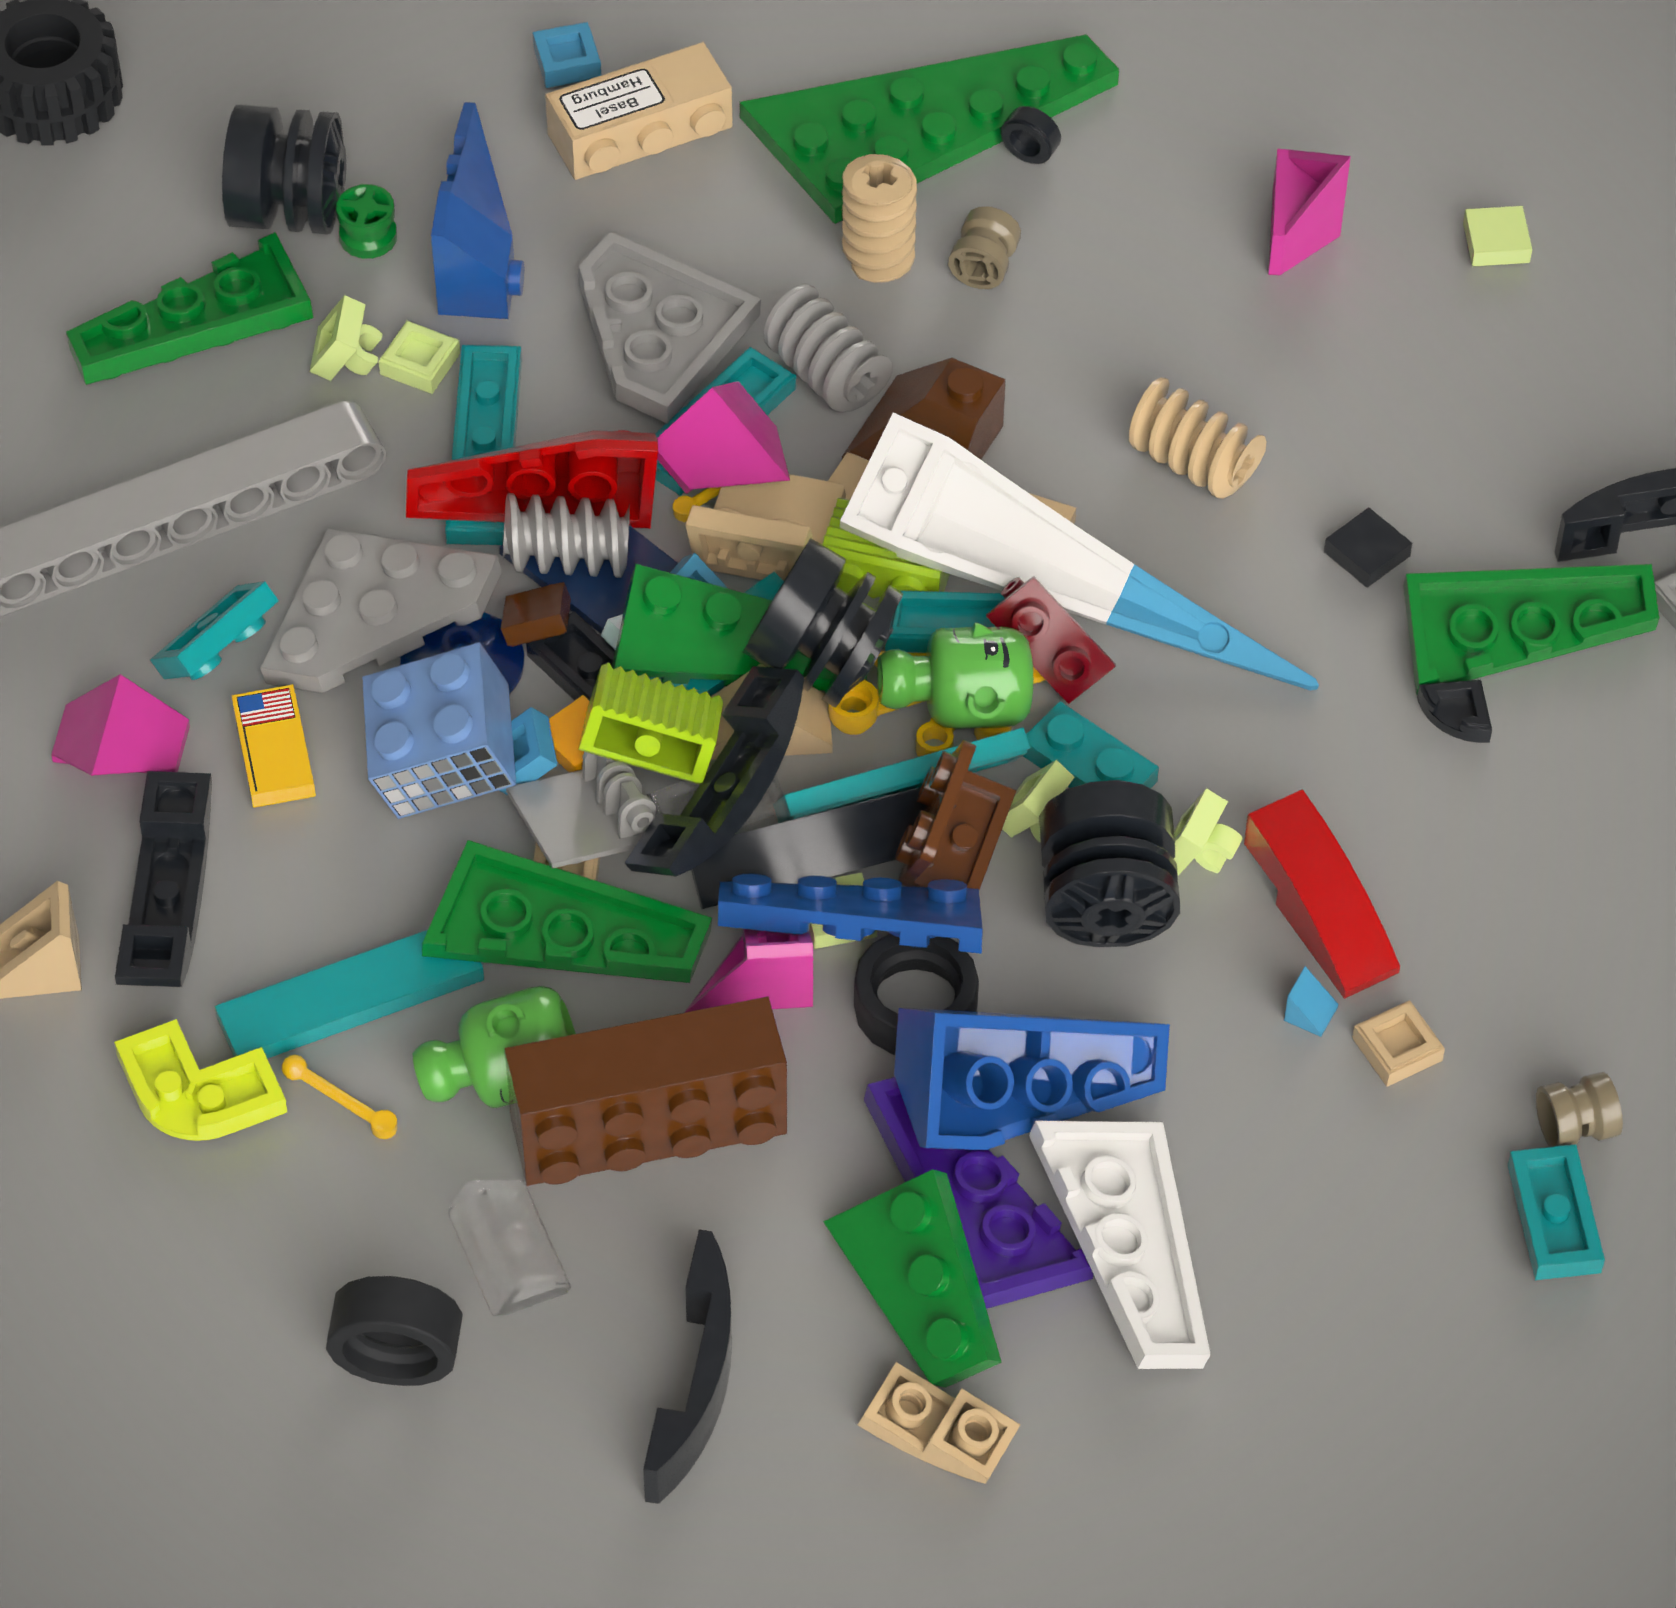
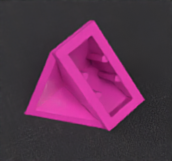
(1305, 205)
(723, 443)
(120, 731)
(762, 967)

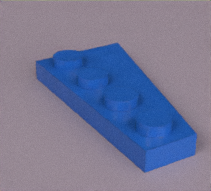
(855, 911)

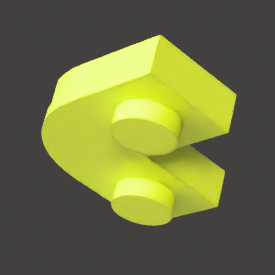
(196, 1101)

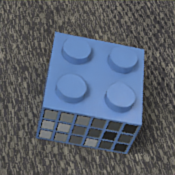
(438, 730)

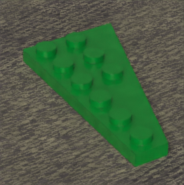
(922, 113)

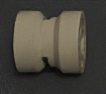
(984, 247)
(1579, 1111)

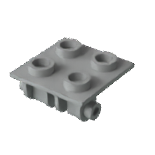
(585, 811)

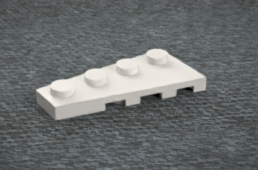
(1131, 1228)

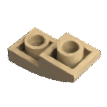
(945, 1431)

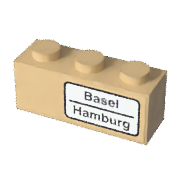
(639, 110)

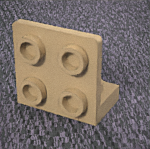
(762, 525)

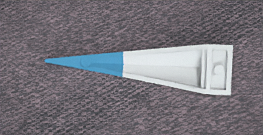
(970, 521)

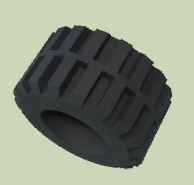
(56, 70)

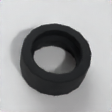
(887, 958)
(394, 1331)

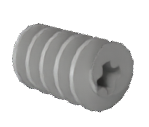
(826, 349)
(566, 535)

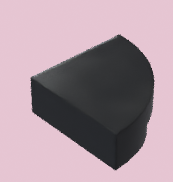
(1457, 709)

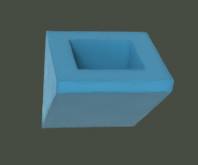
(1310, 1004)

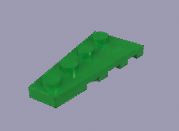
(186, 318)
(1505, 619)
(548, 918)

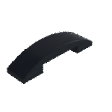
(1633, 504)
(763, 723)
(812, 845)
(168, 880)
(678, 1435)

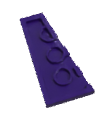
(1008, 1235)

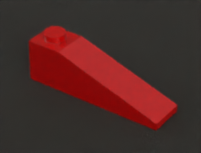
(575, 466)

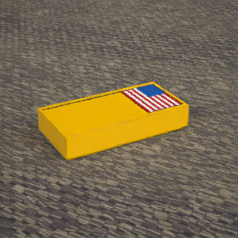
(273, 746)

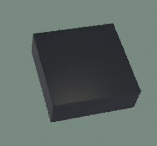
(1368, 547)

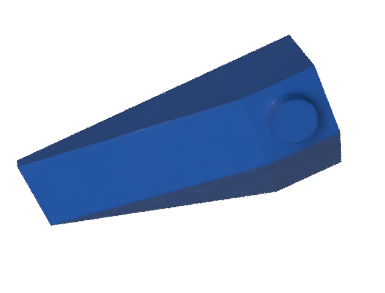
(472, 231)
(992, 1075)

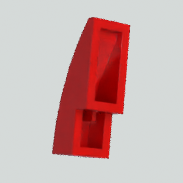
(1321, 893)

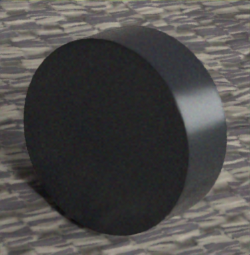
(1030, 135)

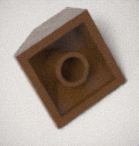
(945, 398)

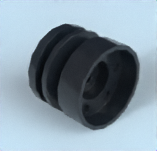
(275, 168)
(824, 623)
(1109, 864)

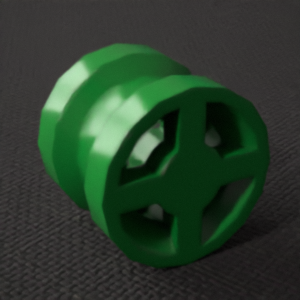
(366, 221)

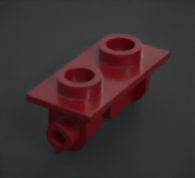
(1057, 643)

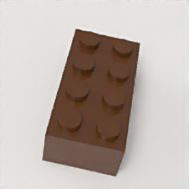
(647, 1091)

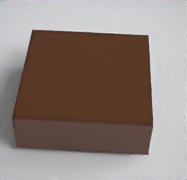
(536, 614)

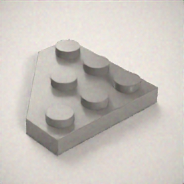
(659, 323)
(373, 602)

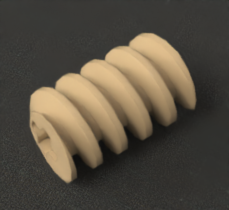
(879, 217)
(1192, 443)

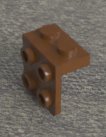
(958, 826)

